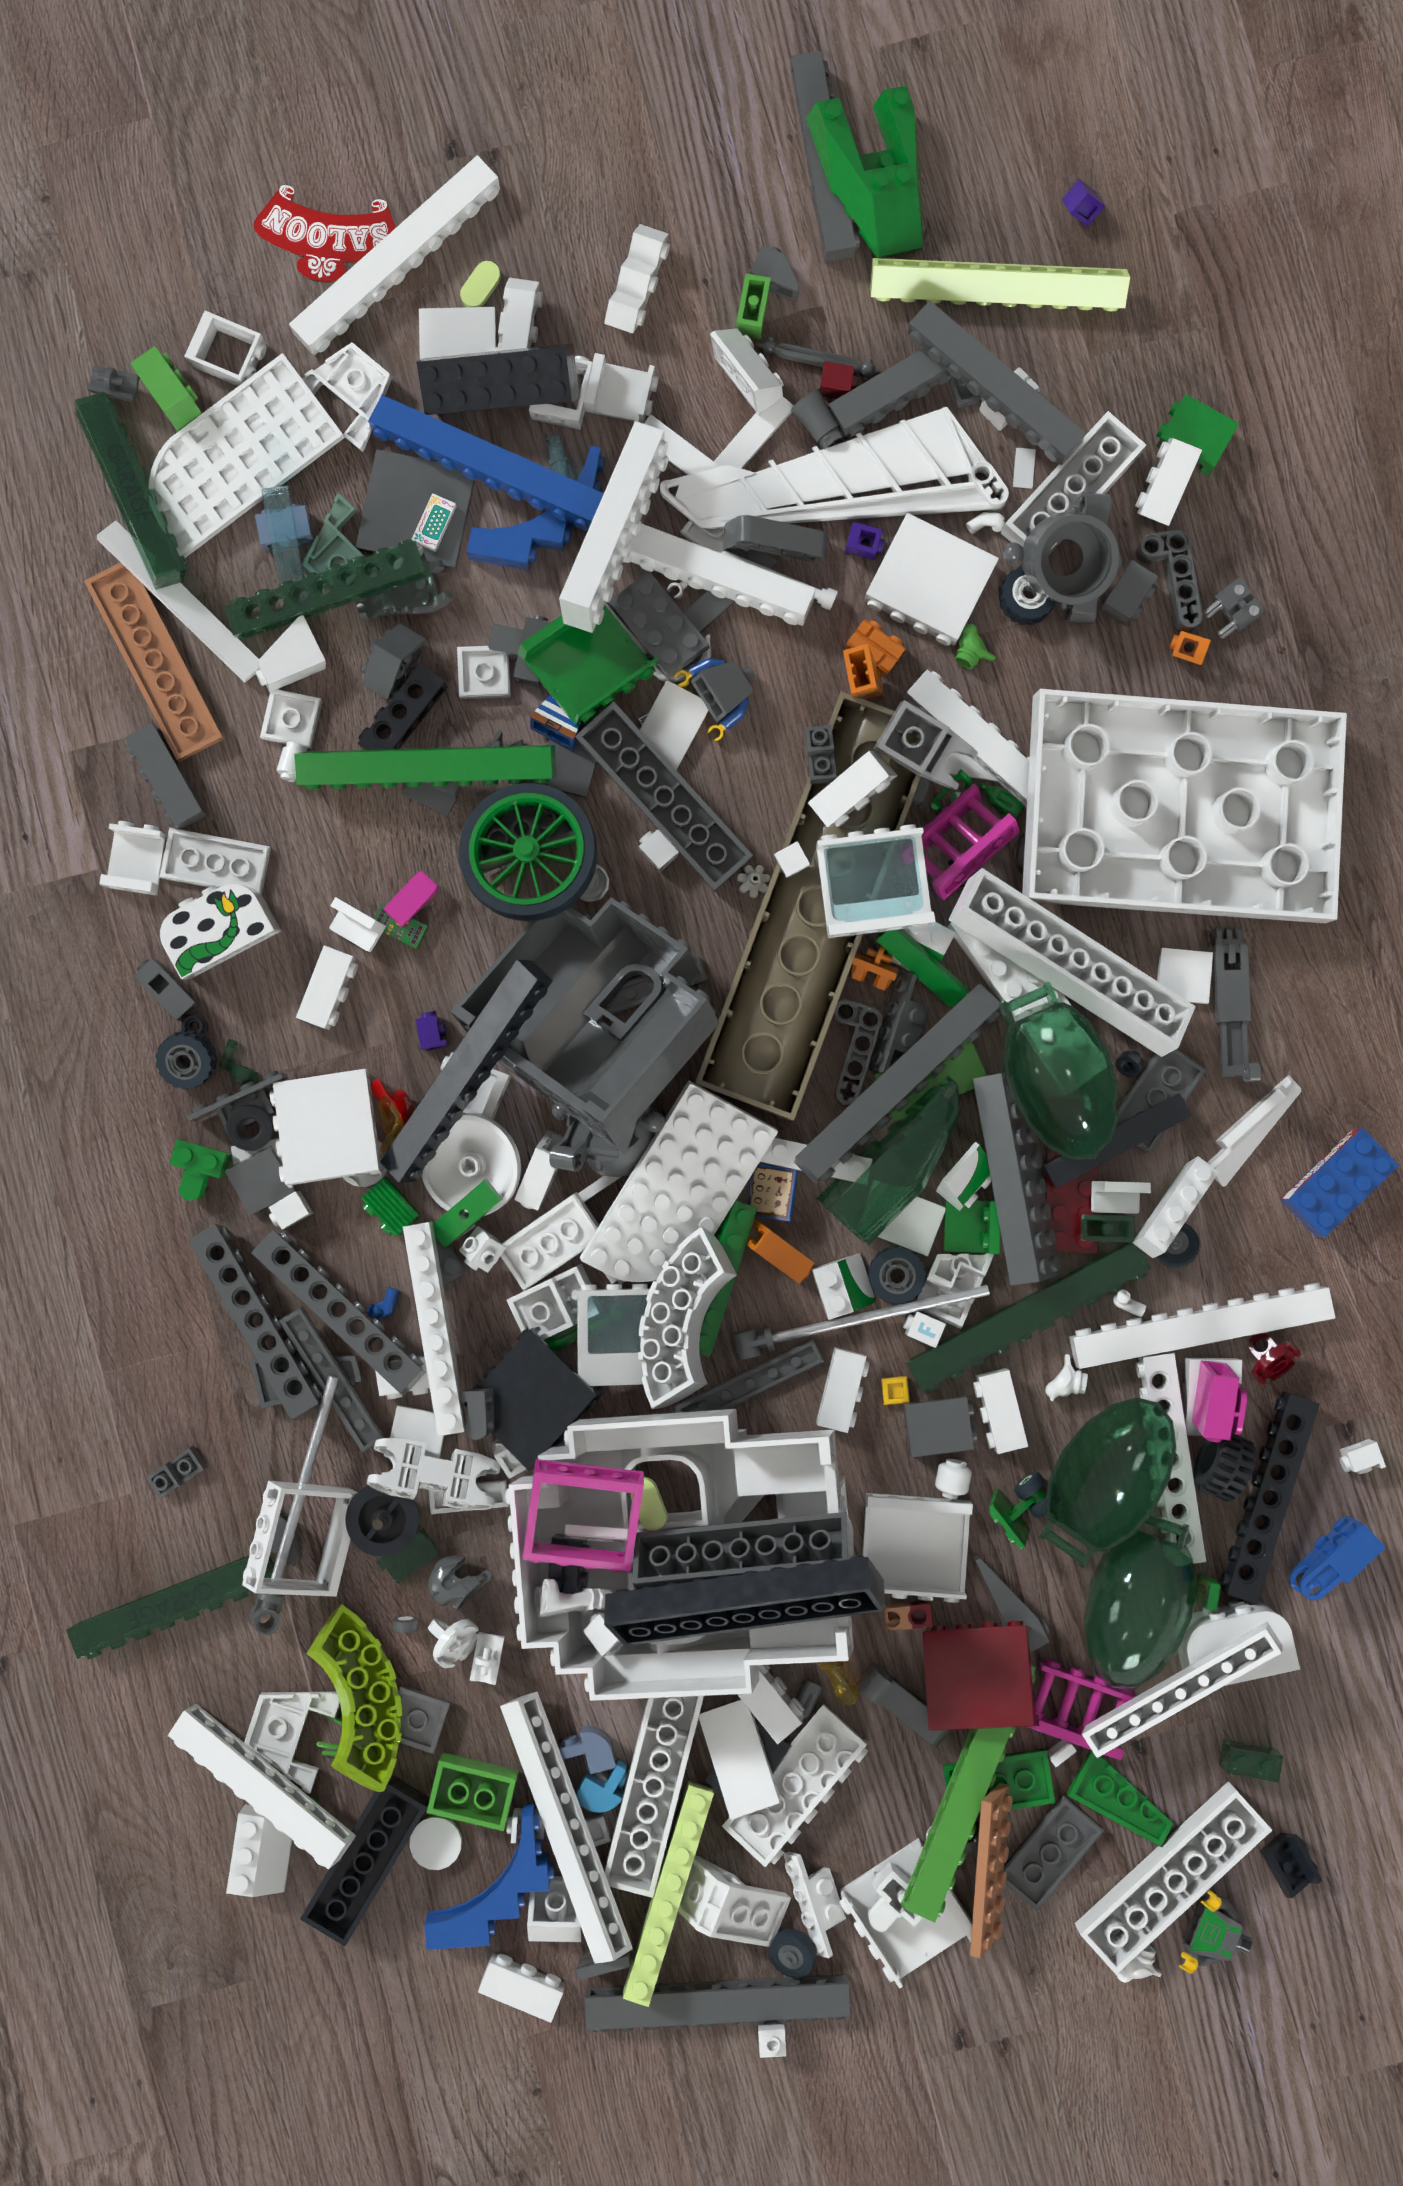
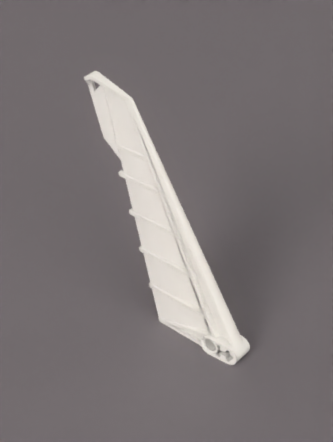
(895, 456)

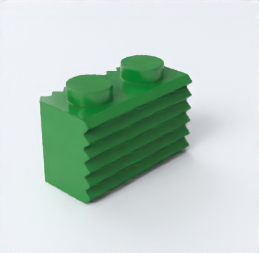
(390, 1207)

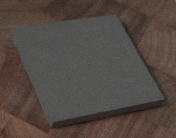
(398, 497)

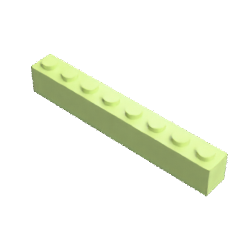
(668, 1893)

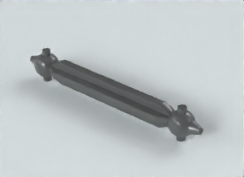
(815, 357)

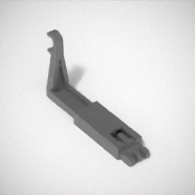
(1233, 1005)

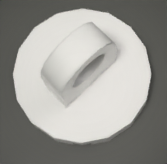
(453, 1641)

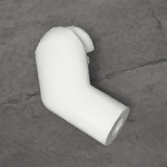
(995, 520)
(1123, 1301)

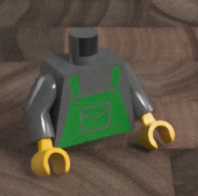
(1213, 1934)

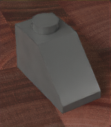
(774, 264)

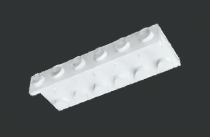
(803, 1779)

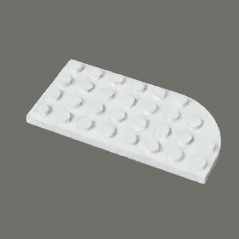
(236, 449)
(679, 1185)

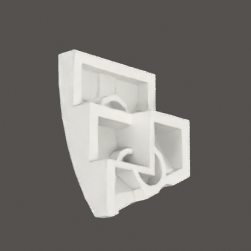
(954, 1274)

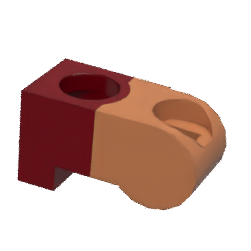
(908, 1615)

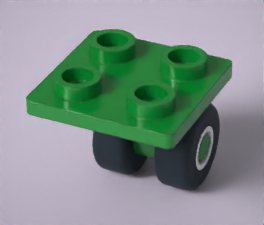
(1009, 1516)

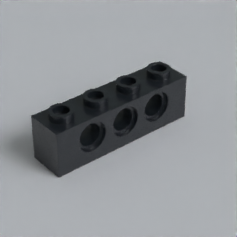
(417, 709)

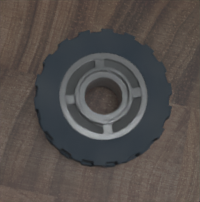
(173, 1067)
(899, 1291)

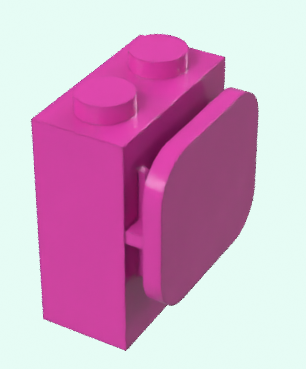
(1218, 1402)

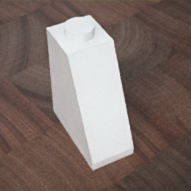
(290, 657)
(539, 1173)

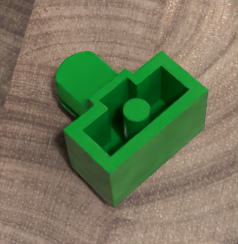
(198, 1165)

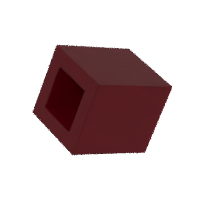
(837, 380)

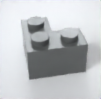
(391, 659)

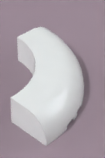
(676, 1315)

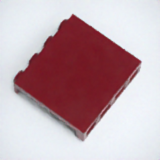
(979, 1677)

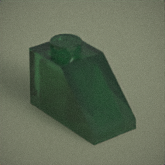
(1107, 1228)

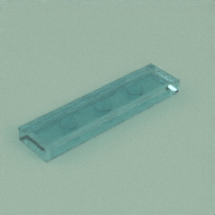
(283, 533)

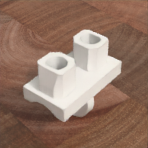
(487, 1658)

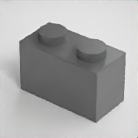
(1129, 593)

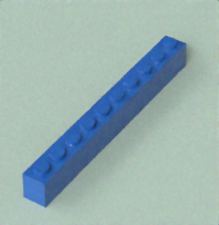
(485, 462)

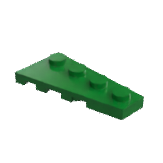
(1112, 1795)

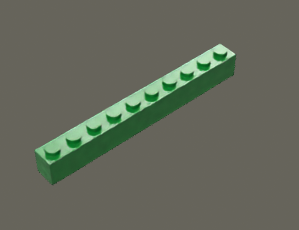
(425, 765)

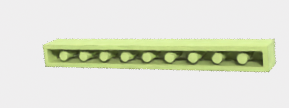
(999, 284)

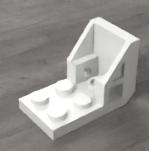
(728, 1909)

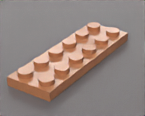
(990, 1869)

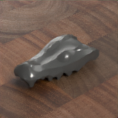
(412, 598)

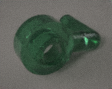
(241, 1073)

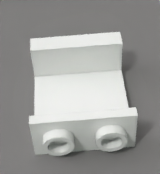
(619, 391)
(135, 858)

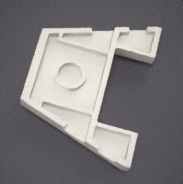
(356, 382)
(278, 1728)

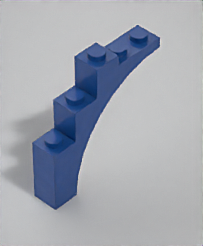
(515, 544)
(475, 1920)

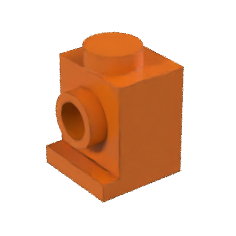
(1197, 655)

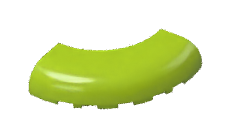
(366, 1696)

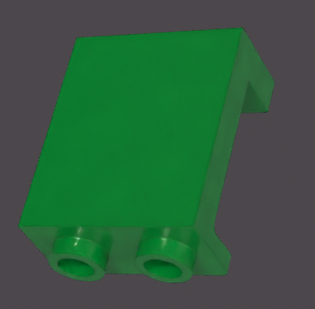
(1199, 427)

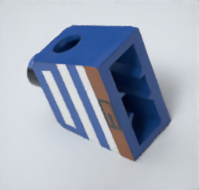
(555, 724)

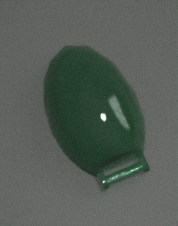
(1059, 1075)
(1110, 1477)
(1139, 1605)

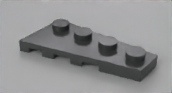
(267, 1395)

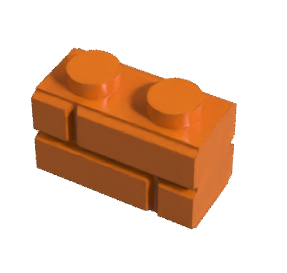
(885, 649)

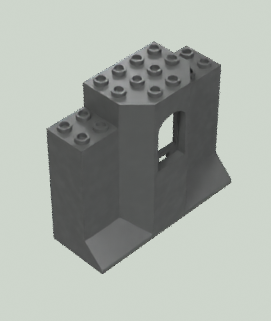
(565, 1049)

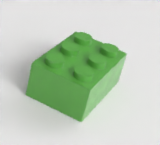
(472, 1791)

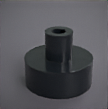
(1130, 1063)

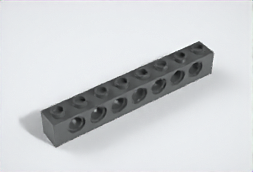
(204, 1246)
(269, 1254)

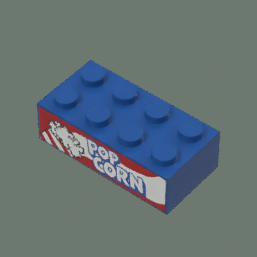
(1339, 1182)

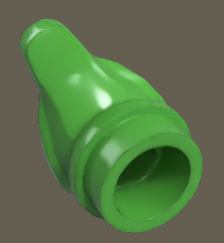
(971, 648)

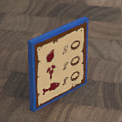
(773, 1191)

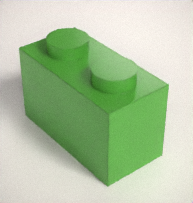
(753, 305)

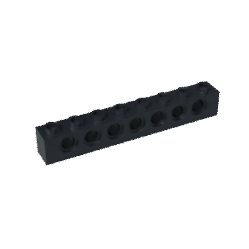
(1274, 1511)

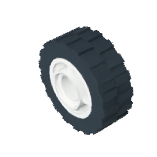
(1019, 607)

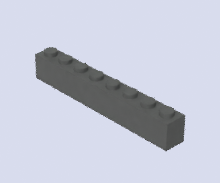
(834, 225)
(995, 383)

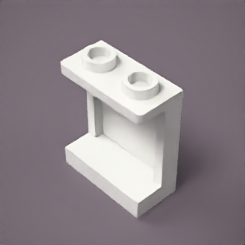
(488, 1095)

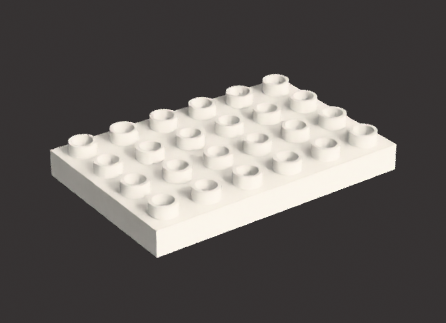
(1184, 806)

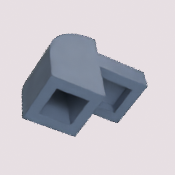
(594, 1744)

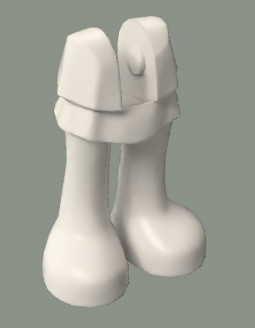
(550, 1601)

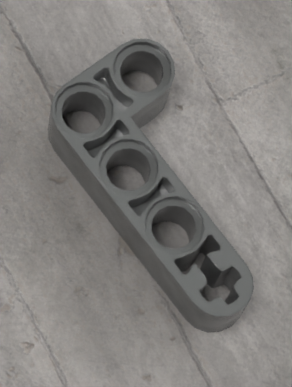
(774, 537)
(1170, 557)
(854, 1055)
(885, 1689)

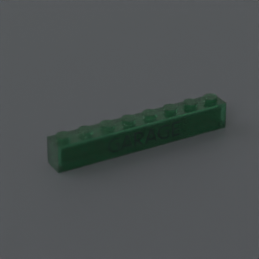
(130, 490)
(161, 1609)

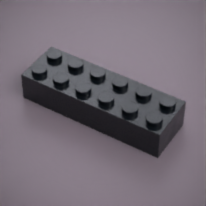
(498, 379)
(367, 1861)

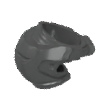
(450, 1589)

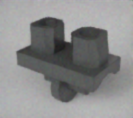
(114, 383)

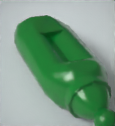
(1002, 800)

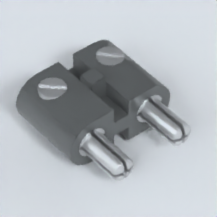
(1237, 605)

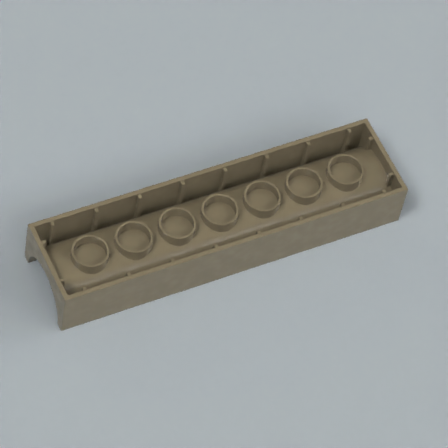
(790, 966)

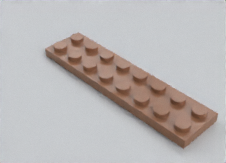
(154, 661)

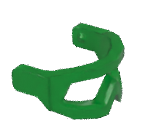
(954, 795)

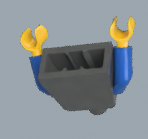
(722, 689)

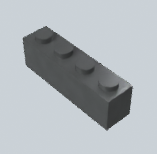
(165, 776)

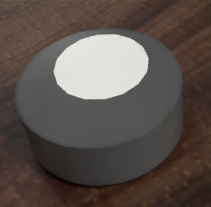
(405, 1624)

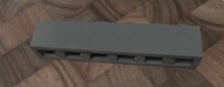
(888, 392)

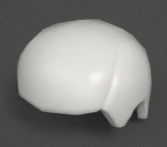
(598, 886)

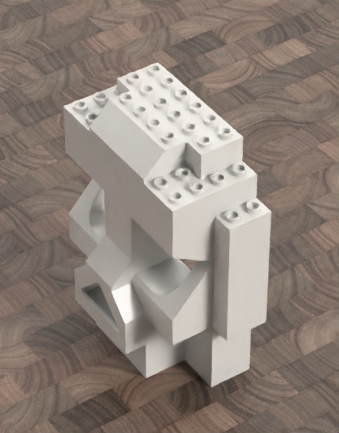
(732, 1478)

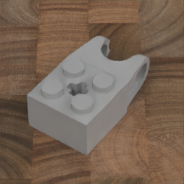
(932, 747)

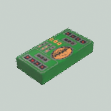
(409, 934)
(1207, 1592)

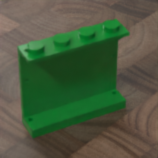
(586, 667)

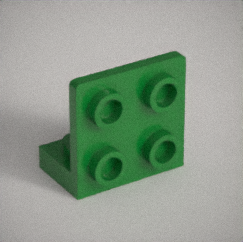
(972, 1228)

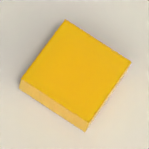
(895, 1390)

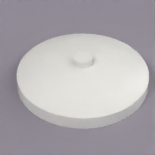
(471, 1153)

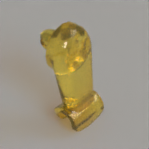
(843, 1689)

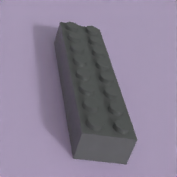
(664, 796)
(1016, 1184)
(739, 1548)

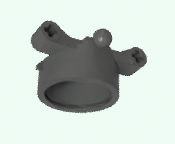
(1097, 564)
(583, 1145)

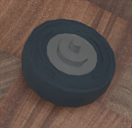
(1182, 1249)
(792, 1953)

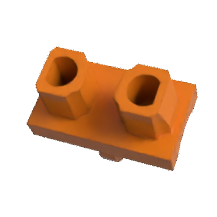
(884, 972)

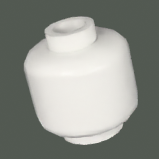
(953, 1478)

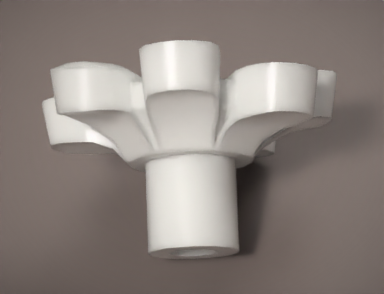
(751, 885)

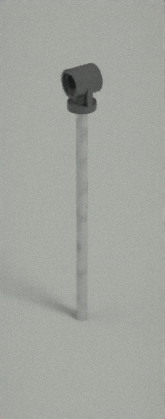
(750, 1343)
(273, 1603)

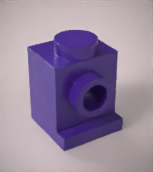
(861, 533)
(430, 1031)

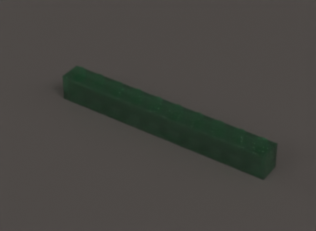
(1027, 1315)

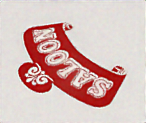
(321, 236)

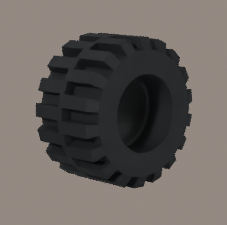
(1225, 1467)

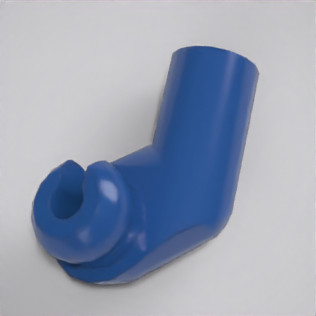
(386, 1307)

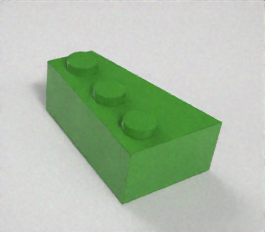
(167, 387)

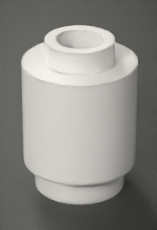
(286, 764)

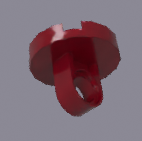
(1274, 1360)

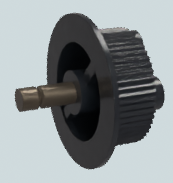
(381, 1522)

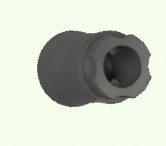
(818, 419)

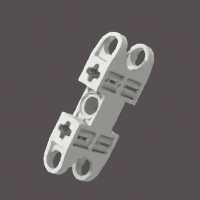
(434, 1474)

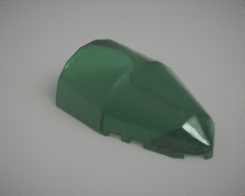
(898, 1166)

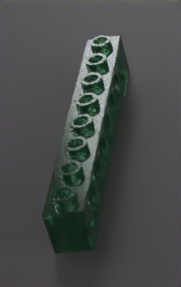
(413, 569)

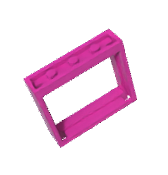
(586, 1477)

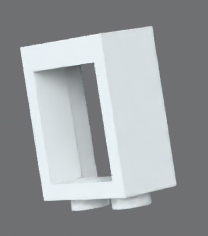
(204, 337)
(561, 415)

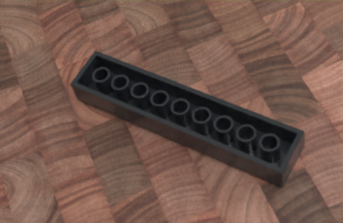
(745, 1601)

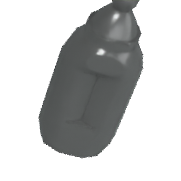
(809, 1696)

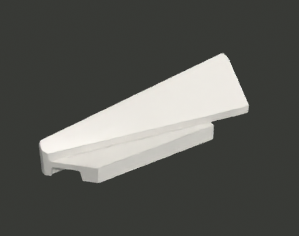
(1251, 1129)

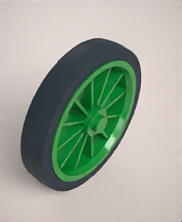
(528, 852)

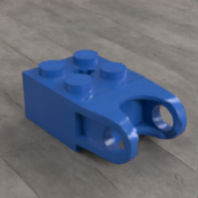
(1336, 1558)

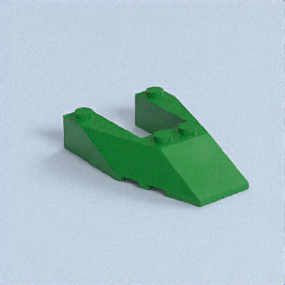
(877, 187)

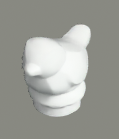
(1067, 1382)
(1140, 1966)

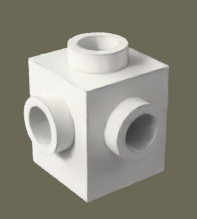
(482, 1250)

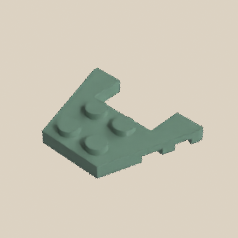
(333, 547)

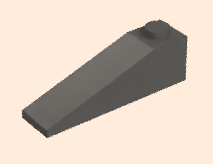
(1011, 1606)

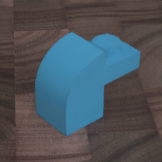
(601, 1794)

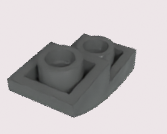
(820, 754)
(176, 1472)

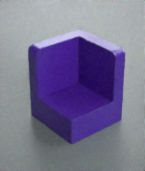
(1083, 202)

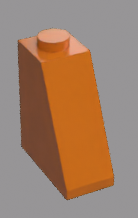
(863, 674)
(779, 1252)

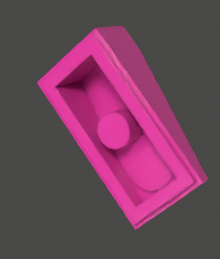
(411, 898)

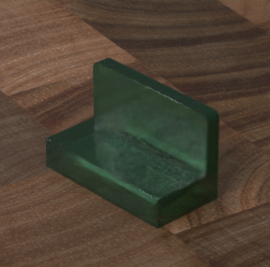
(410, 1559)

